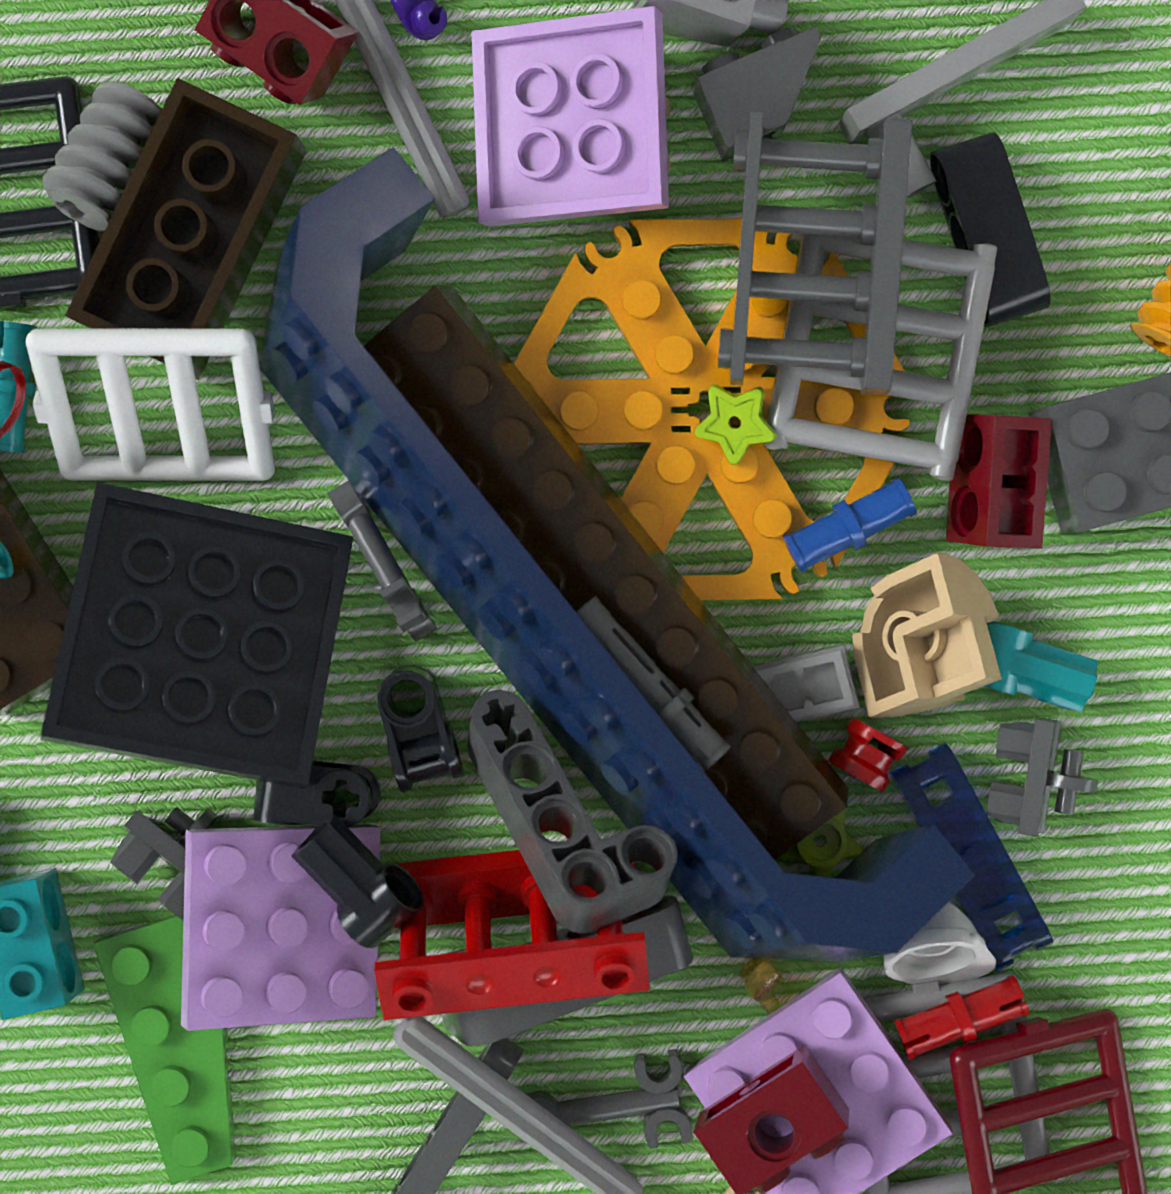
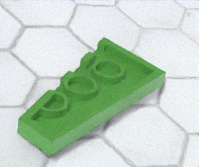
(176, 1069)

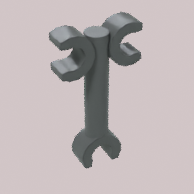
(395, 587)
(657, 1099)

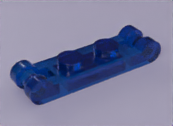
(964, 823)

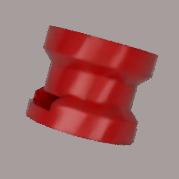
(864, 760)

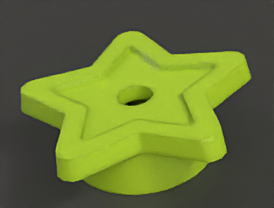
(748, 409)
(824, 857)

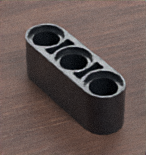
(986, 208)

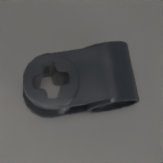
(418, 732)
(317, 801)

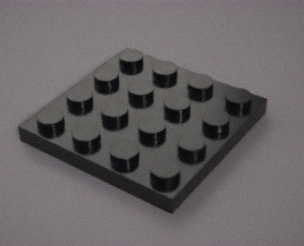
(198, 637)

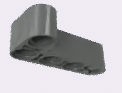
(555, 807)
(666, 953)

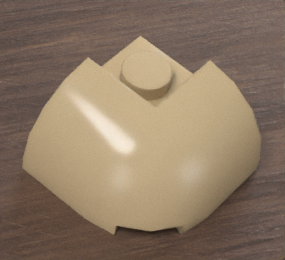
(925, 638)

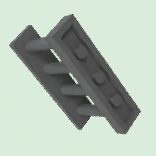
(875, 225)

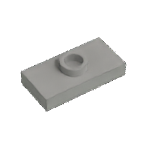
(812, 682)

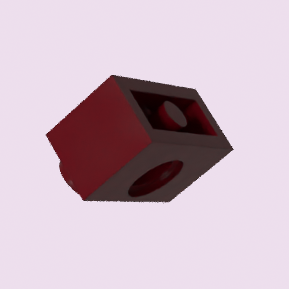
(789, 1088)

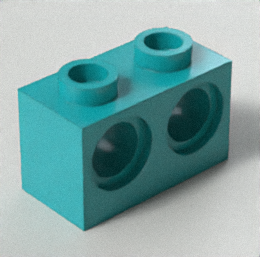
(35, 946)

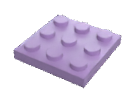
(570, 117)
(266, 935)
(887, 1103)

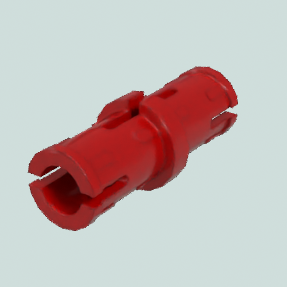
(961, 1017)

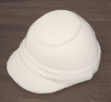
(942, 951)

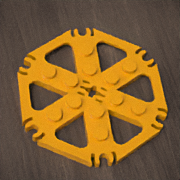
(678, 359)

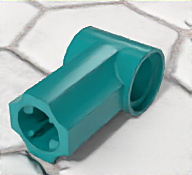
(1041, 669)

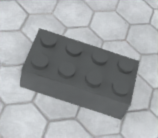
(1110, 454)

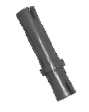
(664, 697)

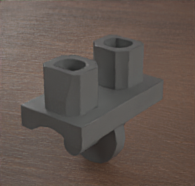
(1029, 803)
(148, 843)

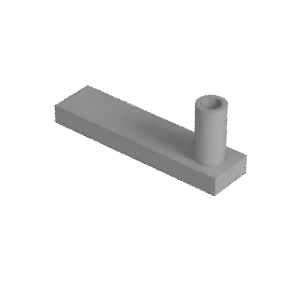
(950, 72)

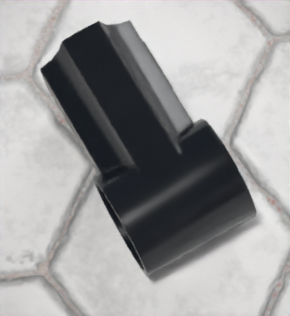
(369, 895)

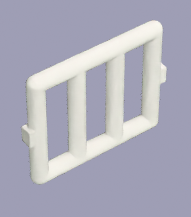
(177, 347)

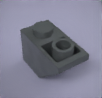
(757, 82)

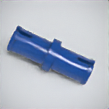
(850, 524)

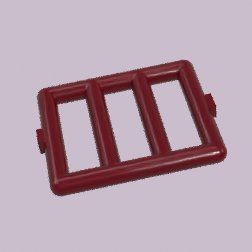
(1111, 1085)

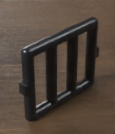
(16, 288)

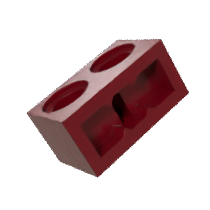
(271, 44)
(1000, 482)

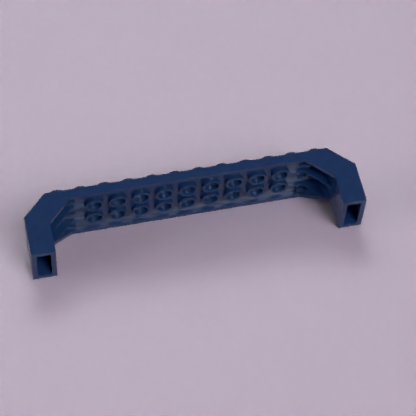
(531, 627)

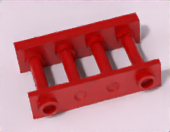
(485, 977)

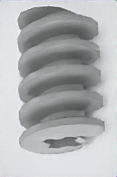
(99, 152)

